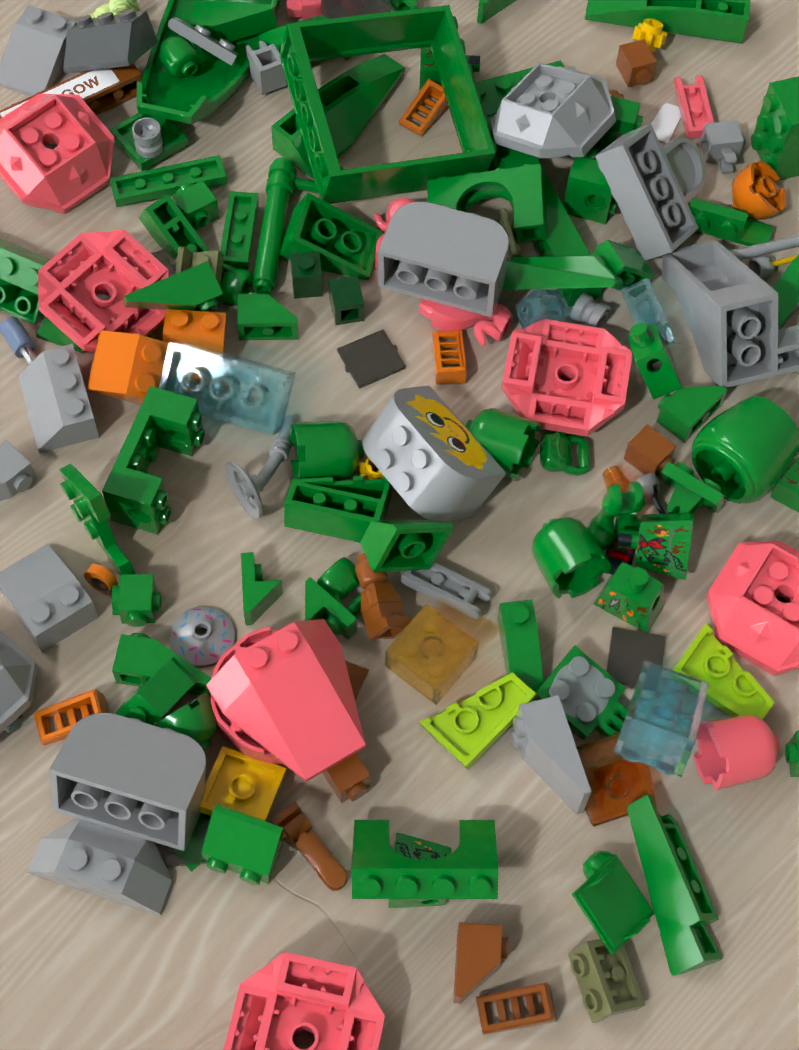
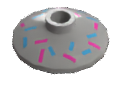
(206, 648)

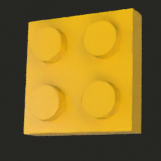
(242, 784)

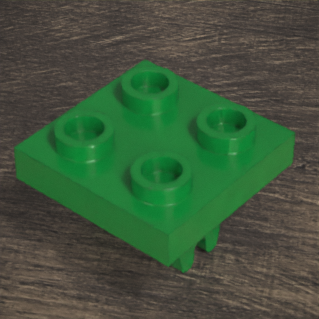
(689, 491)

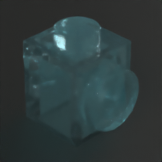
(540, 305)

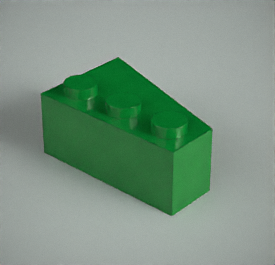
(336, 507)

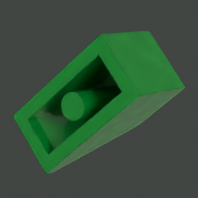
(264, 319)
(689, 409)
(158, 693)

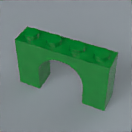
(519, 185)
(385, 874)

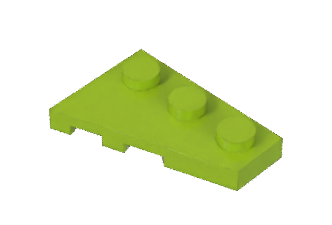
(728, 684)
(478, 722)

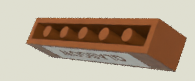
(98, 88)

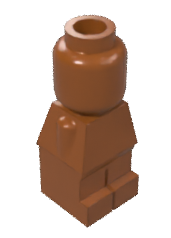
(379, 603)

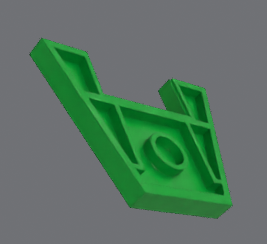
(91, 508)

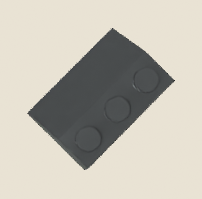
(108, 41)

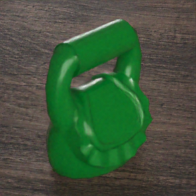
(233, 283)
(556, 453)
(340, 581)

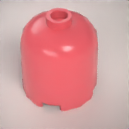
(735, 751)

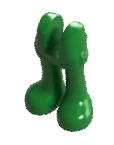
(619, 505)

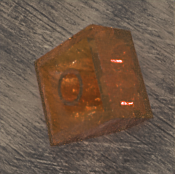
(612, 780)

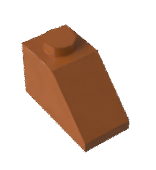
(477, 956)

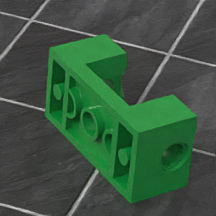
(587, 189)
(163, 422)

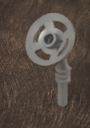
(249, 487)

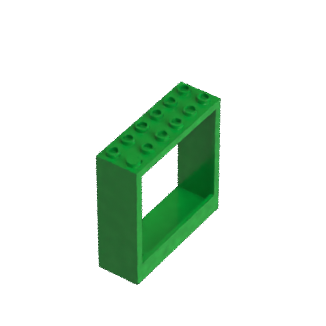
(378, 34)

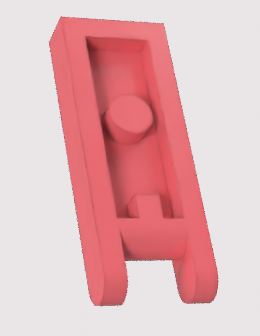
(693, 106)

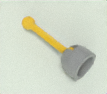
(764, 266)

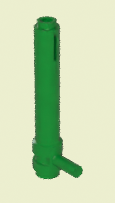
(279, 190)

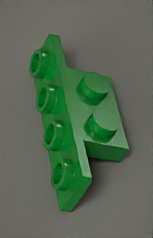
(728, 224)

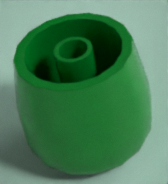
(746, 449)

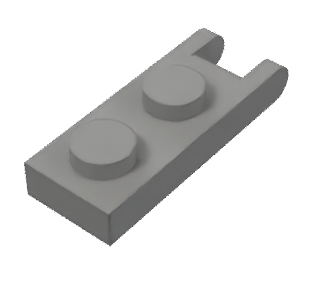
(201, 36)
(447, 588)

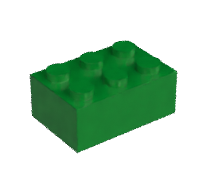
(778, 128)

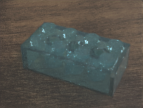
(242, 375)
(662, 719)

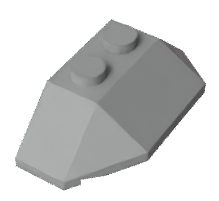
(104, 864)

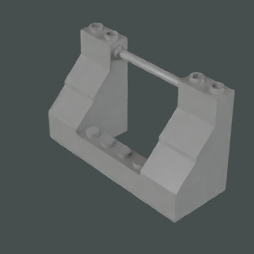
(732, 311)

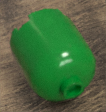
(506, 439)
(325, 450)
(569, 557)

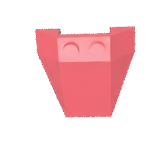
(293, 697)

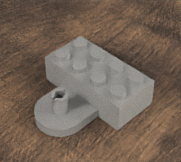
(654, 187)

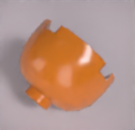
(757, 192)

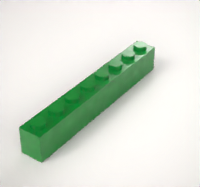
(562, 234)

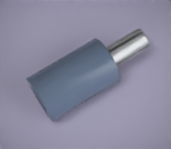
(18, 338)

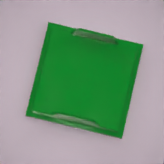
(613, 904)

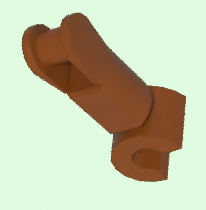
(297, 828)

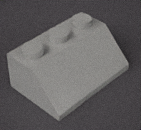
(57, 400)

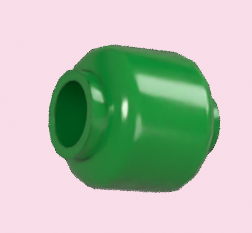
(179, 56)

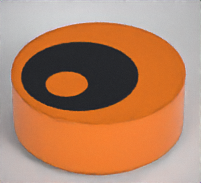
(100, 578)

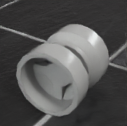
(147, 137)
(589, 311)

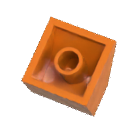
(196, 328)
(126, 365)

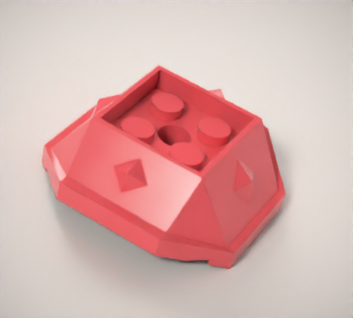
(61, 175)
(97, 265)
(562, 350)
(749, 614)
(307, 996)

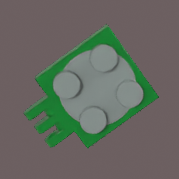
(586, 694)

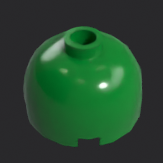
(193, 720)

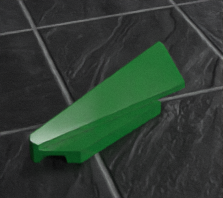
(558, 273)
(675, 888)

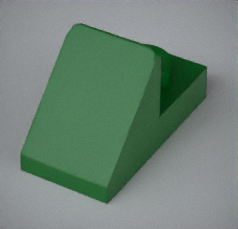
(257, 594)
(322, 605)

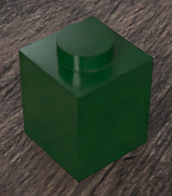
(306, 275)
(346, 300)

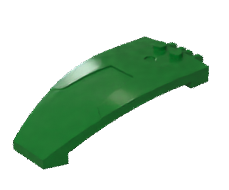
(203, 92)

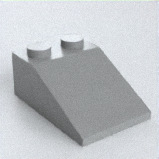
(35, 51)
(46, 597)
(550, 750)

